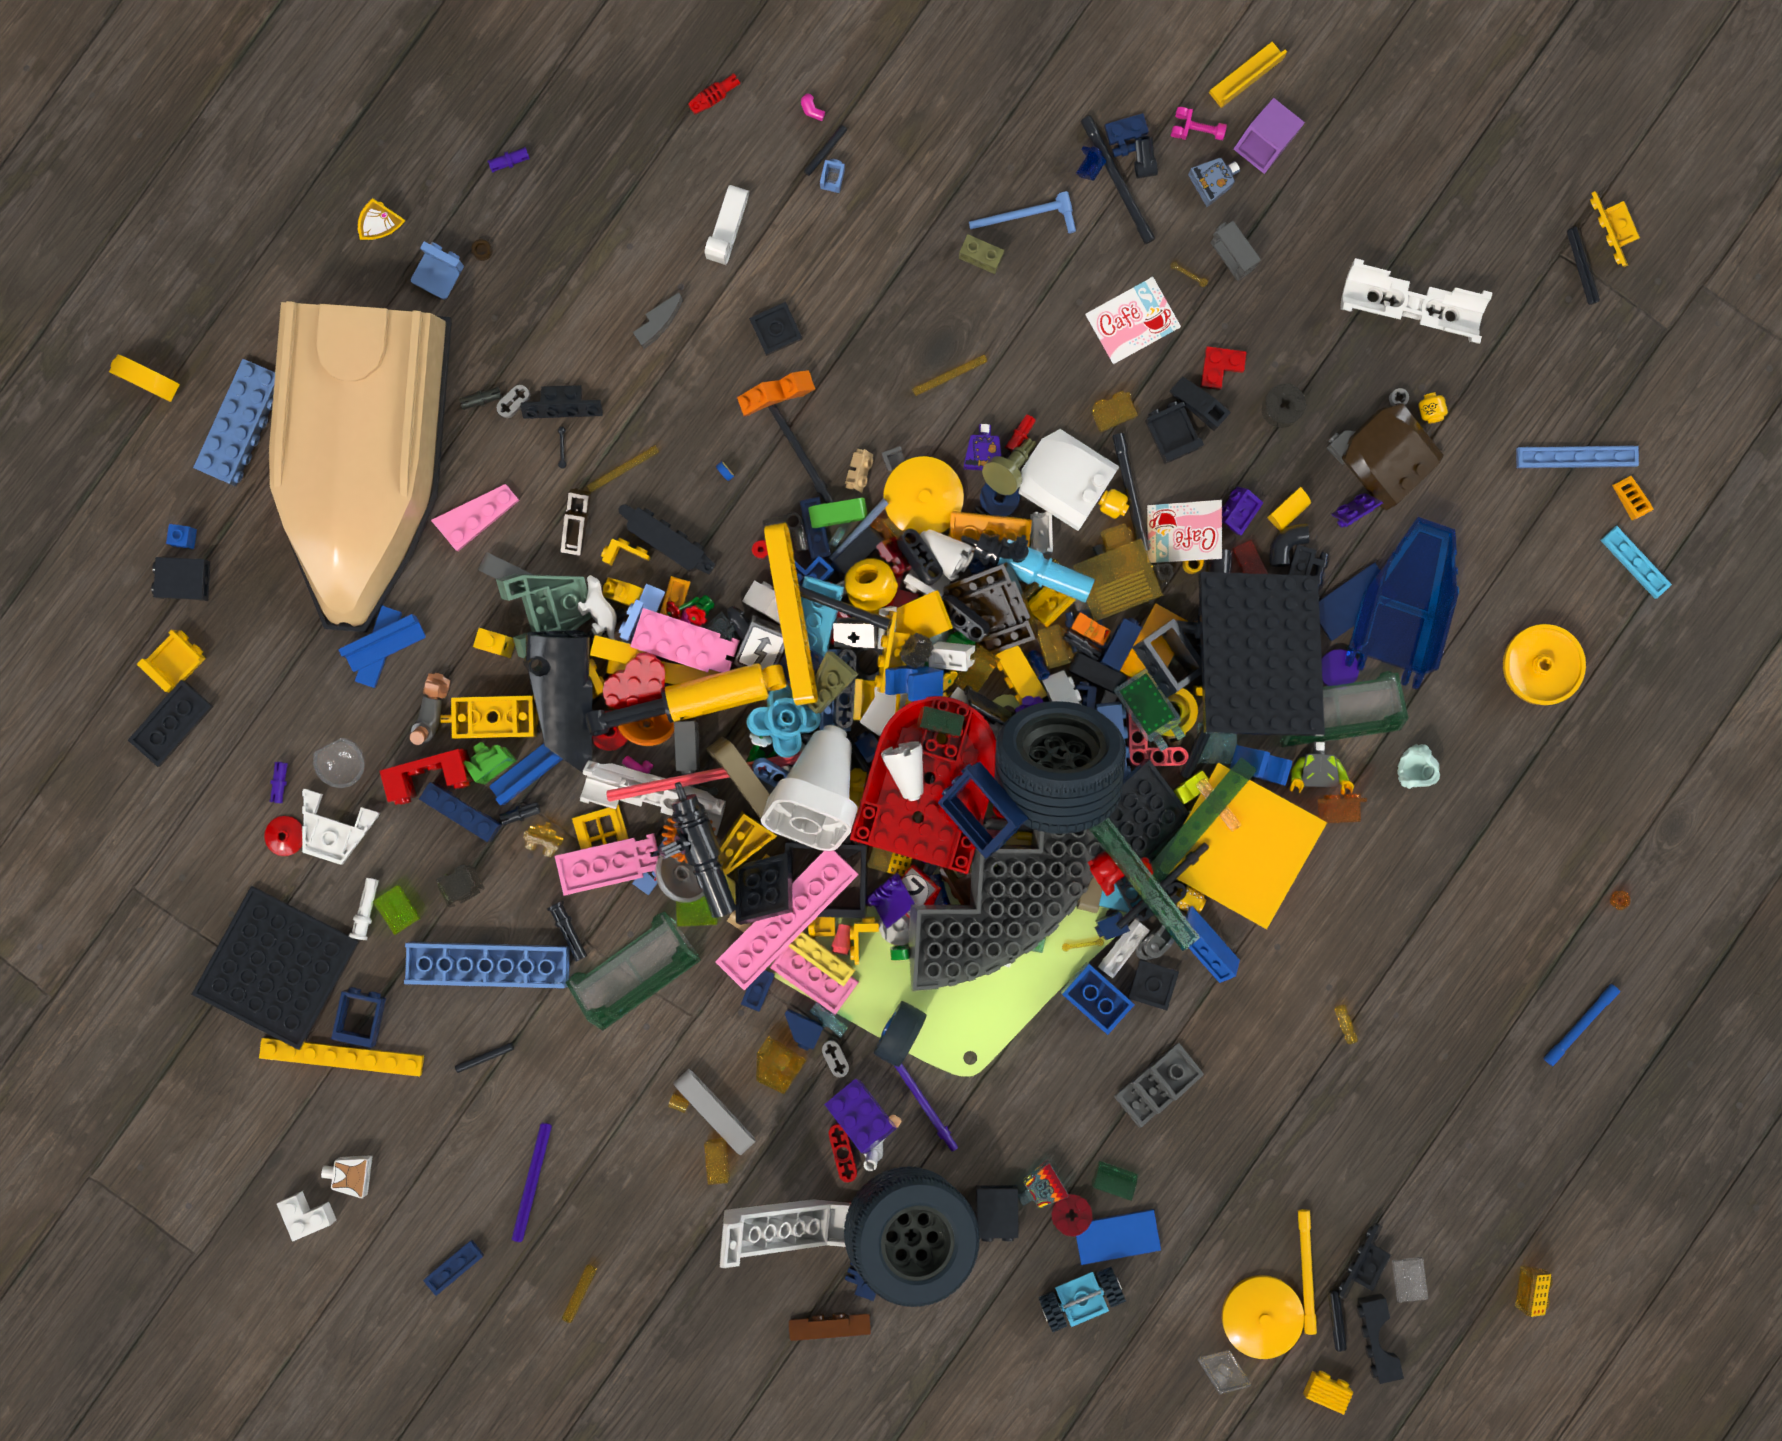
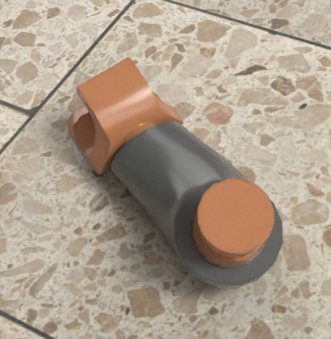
(430, 711)

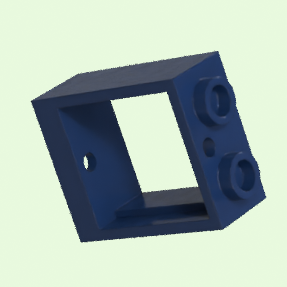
(1120, 644)
(356, 1038)

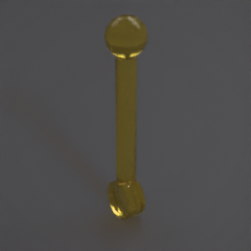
(1203, 282)
(1099, 942)

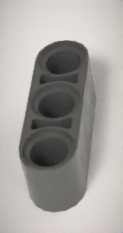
(497, 567)

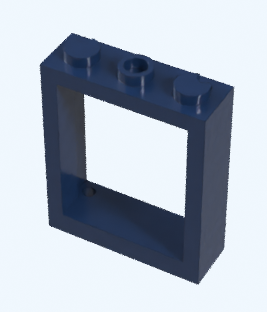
(966, 820)

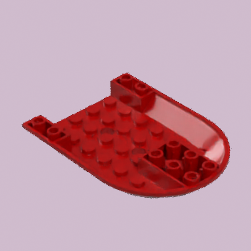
(886, 816)

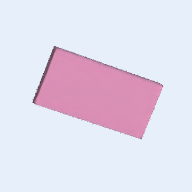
(812, 980)

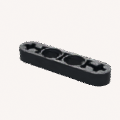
(849, 691)

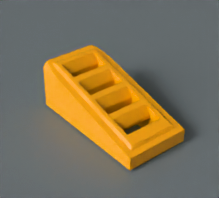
(1642, 499)

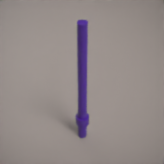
(942, 1131)

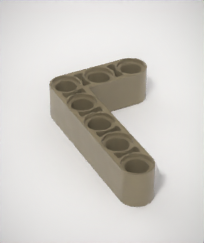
(728, 757)

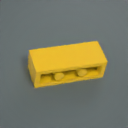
(1019, 674)

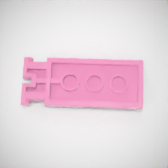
(682, 642)
(606, 864)

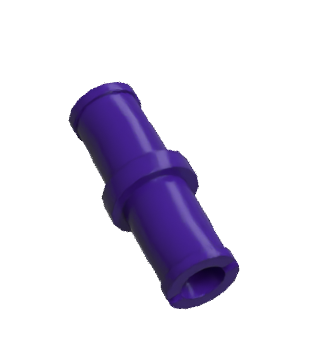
(508, 159)
(278, 782)

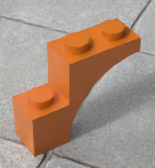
(772, 392)

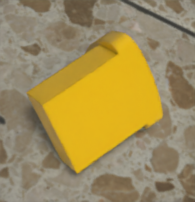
(822, 927)

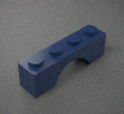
(460, 812)

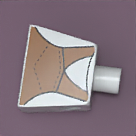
(349, 1175)

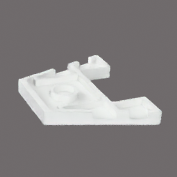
(328, 837)

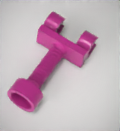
(1184, 113)

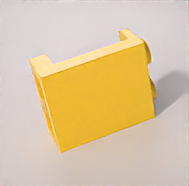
(172, 660)
(864, 696)

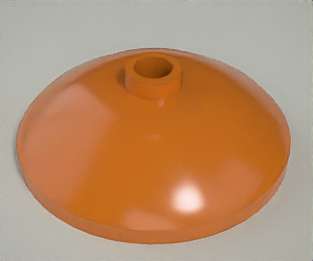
(657, 733)

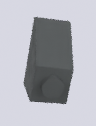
(1339, 444)

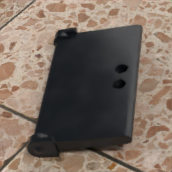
(993, 711)

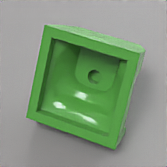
(488, 762)

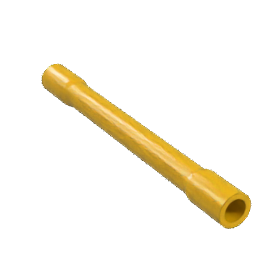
(1304, 1225)

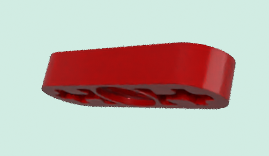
(841, 1168)

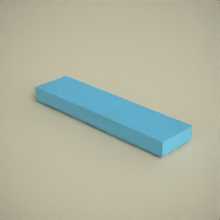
(1635, 562)

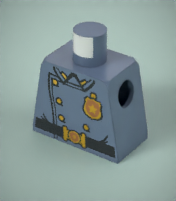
(1213, 179)

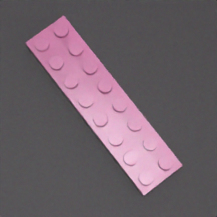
(771, 936)

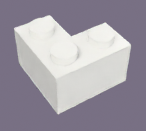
(763, 599)
(1060, 688)
(301, 1219)

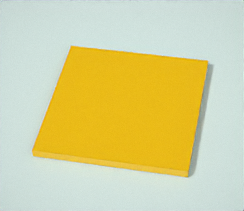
(1260, 859)

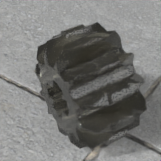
(916, 650)

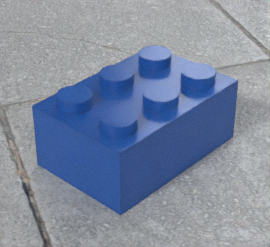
(1097, 998)

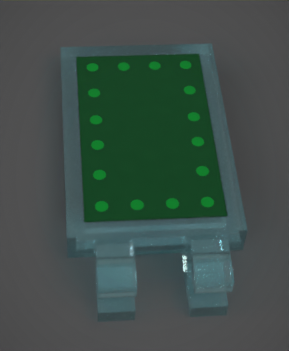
(1149, 708)

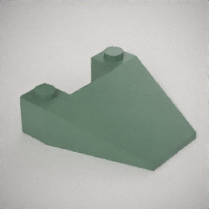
(548, 602)

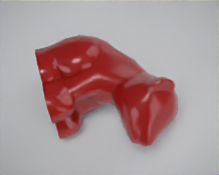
(1107, 872)

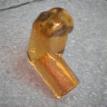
(878, 525)

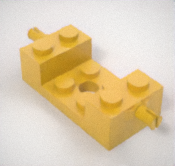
(515, 717)

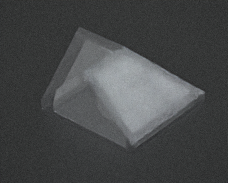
(1224, 1372)

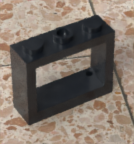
(1182, 649)

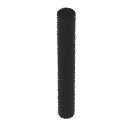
(825, 150)
(484, 1057)

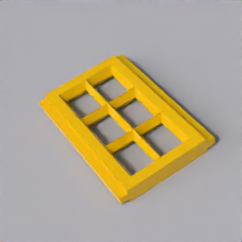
(618, 824)

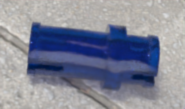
(1037, 663)

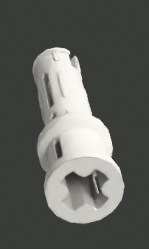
(363, 918)

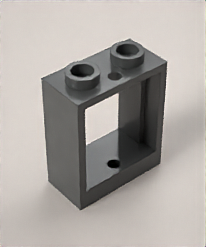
(1235, 250)
(687, 747)

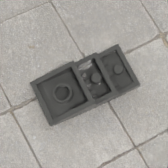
(1158, 1085)

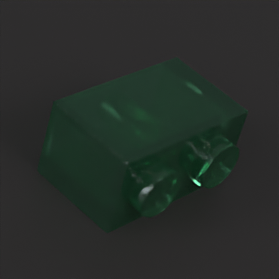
(940, 721)

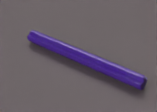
(531, 1182)

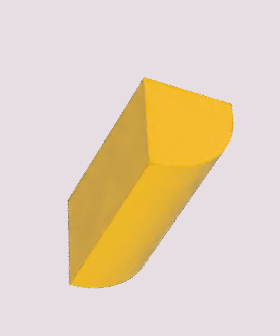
(1290, 509)

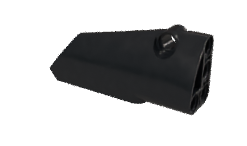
(562, 691)

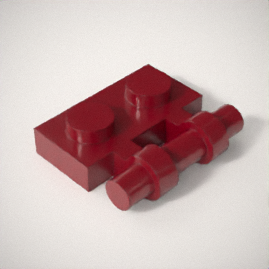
(890, 552)

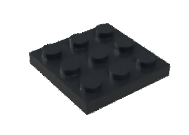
(763, 889)

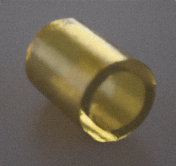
(678, 1103)

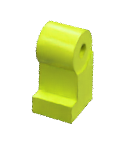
(1188, 788)

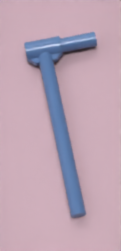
(1062, 203)

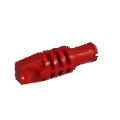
(713, 94)

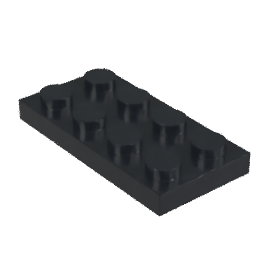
(170, 723)

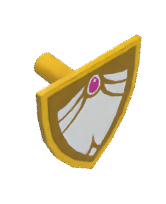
(377, 221)

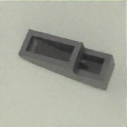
(659, 321)

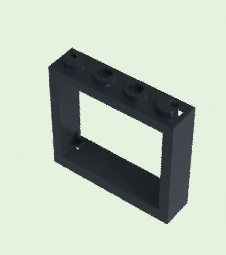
(834, 911)

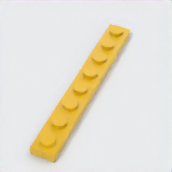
(343, 1057)

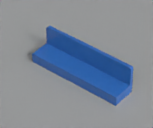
(383, 642)
(524, 774)
(1211, 949)

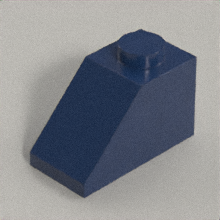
(867, 745)
(1106, 926)
(804, 1030)

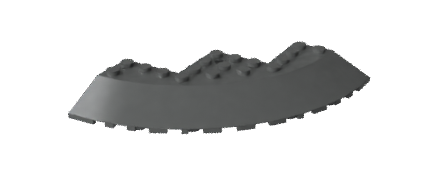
(1007, 911)

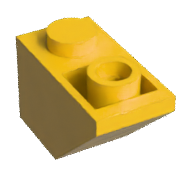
(621, 591)

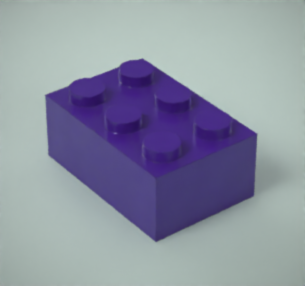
(860, 1116)

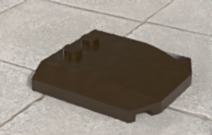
(1391, 454)
(999, 601)

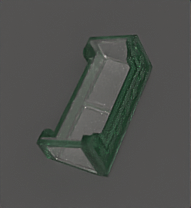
(1359, 710)
(633, 973)

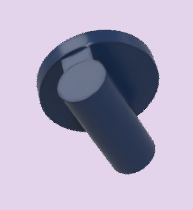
(976, 566)

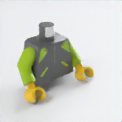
(1319, 771)

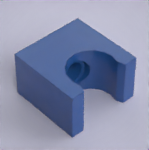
(916, 683)
(1268, 767)

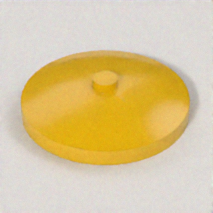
(923, 494)
(1544, 664)
(1262, 1317)

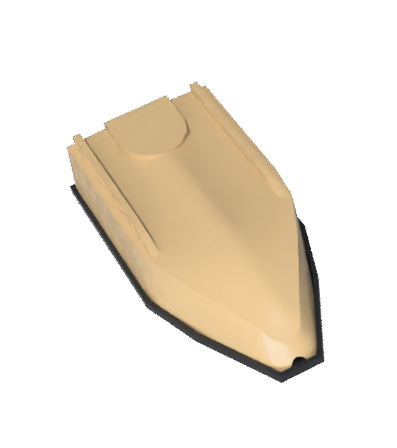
(356, 447)

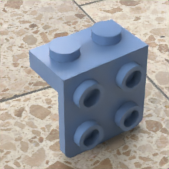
(437, 270)

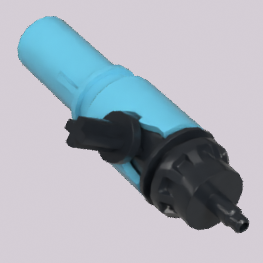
(1030, 565)

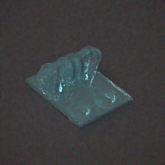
(1219, 748)

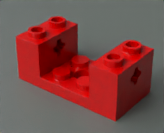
(398, 779)

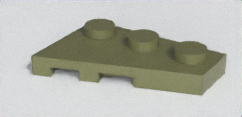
(831, 680)

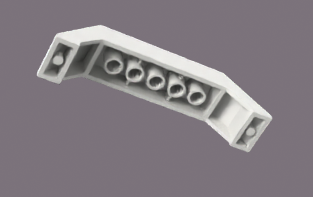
(781, 1228)

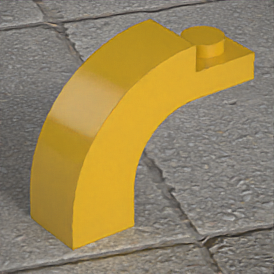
(144, 377)

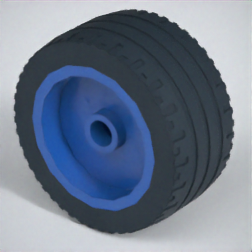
(900, 1034)

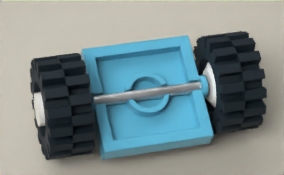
(1081, 1299)

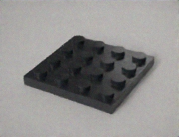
(1148, 811)

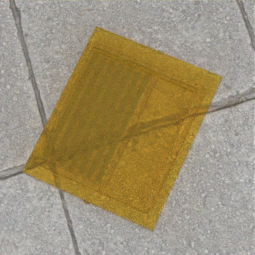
(1121, 580)

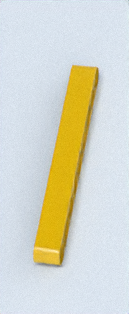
(791, 614)

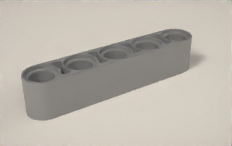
(714, 1112)

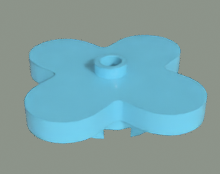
(787, 734)

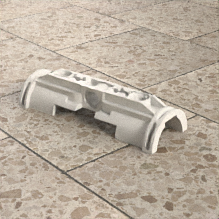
(1464, 304)
(612, 776)

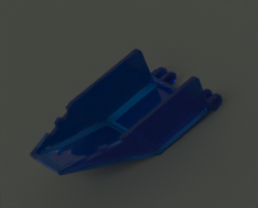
(1410, 604)

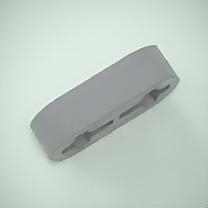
(509, 398)
(831, 1061)

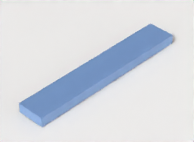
(1577, 457)

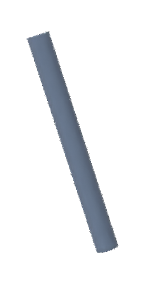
(860, 528)

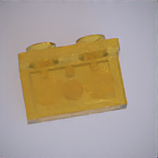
(1114, 411)

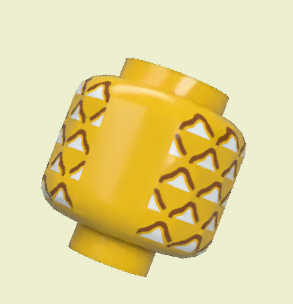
(1192, 898)

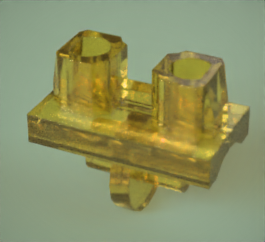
(544, 836)

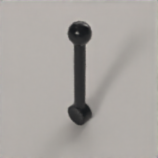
(562, 464)

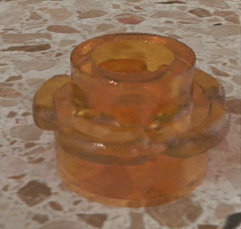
(1625, 900)

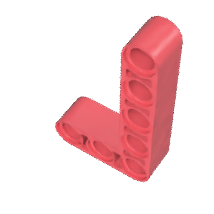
(1147, 753)

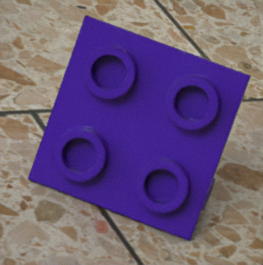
(1356, 509)
(891, 900)

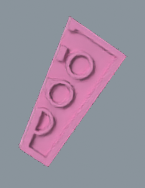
(473, 517)

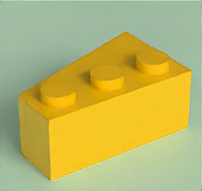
(742, 841)

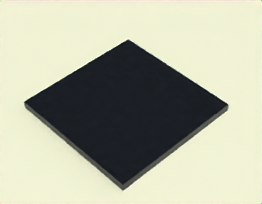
(275, 967)

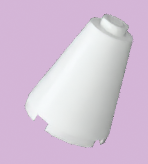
(949, 552)
(906, 768)

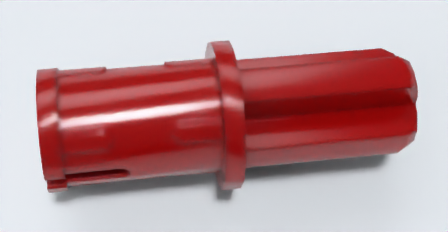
(1021, 433)

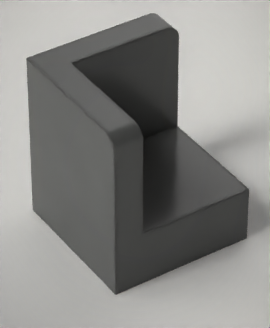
(892, 459)

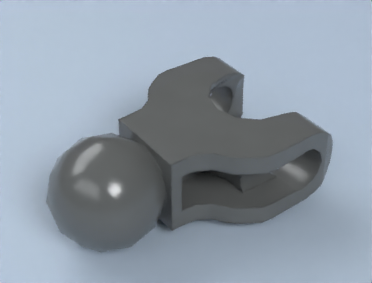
(1155, 943)

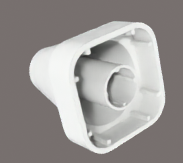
(814, 797)

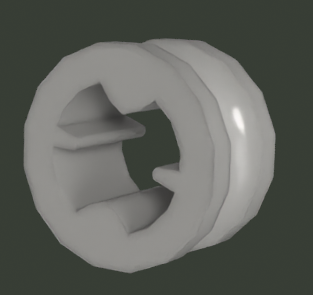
(1399, 391)

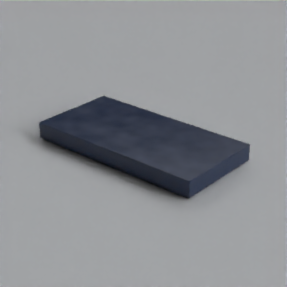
(1340, 607)

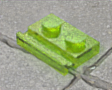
(396, 909)
(694, 913)

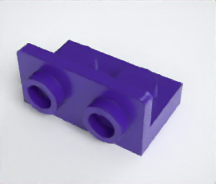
(1240, 509)

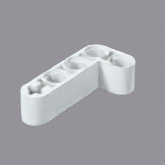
(721, 243)

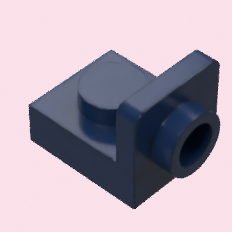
(1089, 698)

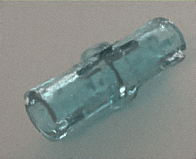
(828, 1019)

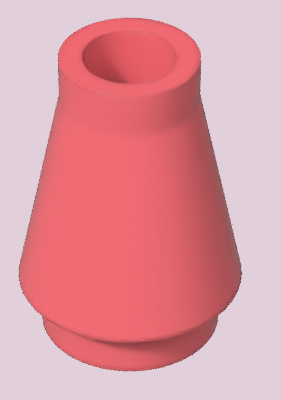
(841, 942)

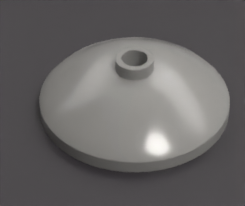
(678, 889)

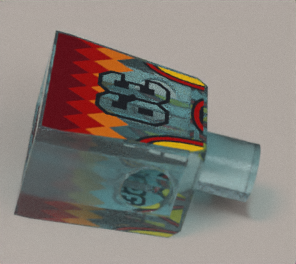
(1043, 1186)

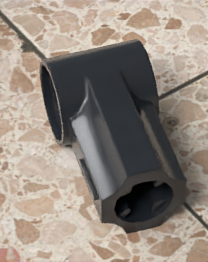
(1145, 161)

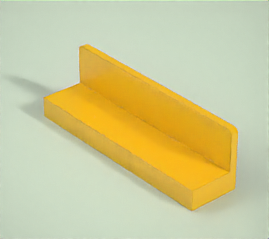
(1247, 74)

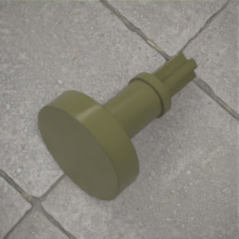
(1004, 473)

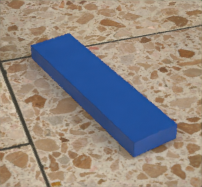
(370, 674)

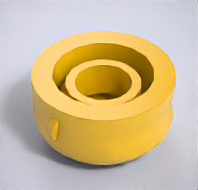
(874, 594)
(1188, 710)

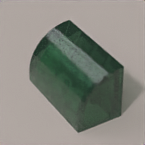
(1115, 1180)

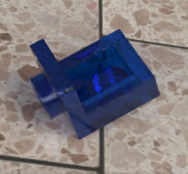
(1092, 163)

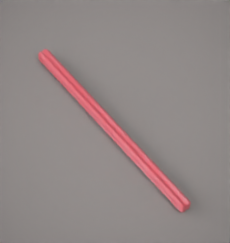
(686, 780)

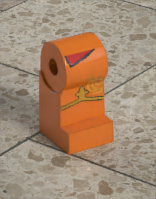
(1090, 629)

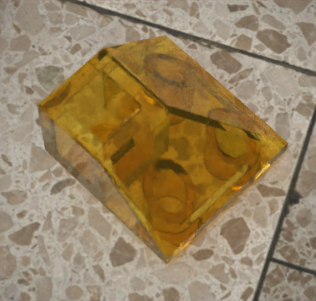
(777, 1065)

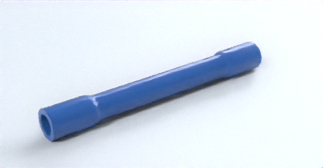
(1603, 1001)

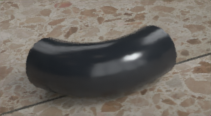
(1283, 543)

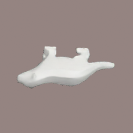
(599, 608)

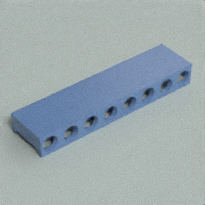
(487, 965)

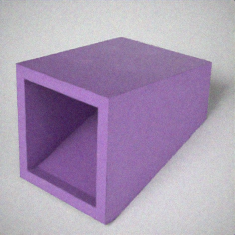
(1268, 135)

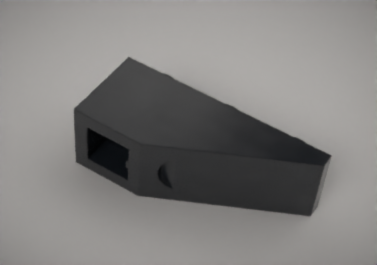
(1200, 403)

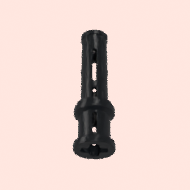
(563, 922)

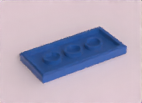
(1119, 1237)

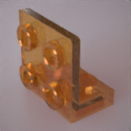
(1338, 810)

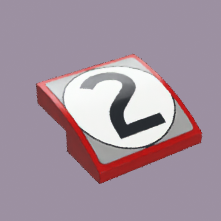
(920, 887)

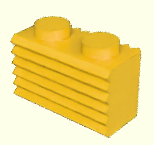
(1328, 1392)

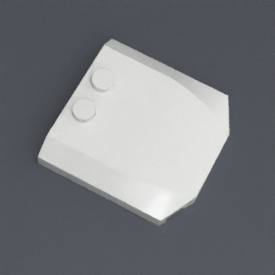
(1066, 477)

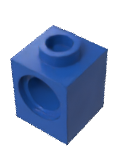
(181, 536)

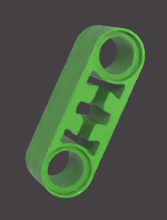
(838, 512)

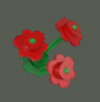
(696, 613)

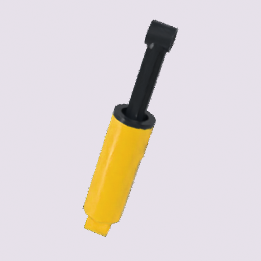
(696, 697)

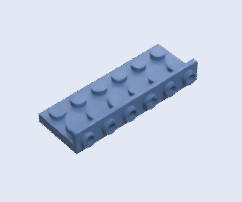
(238, 424)

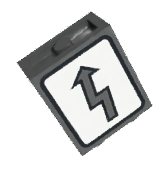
(761, 644)

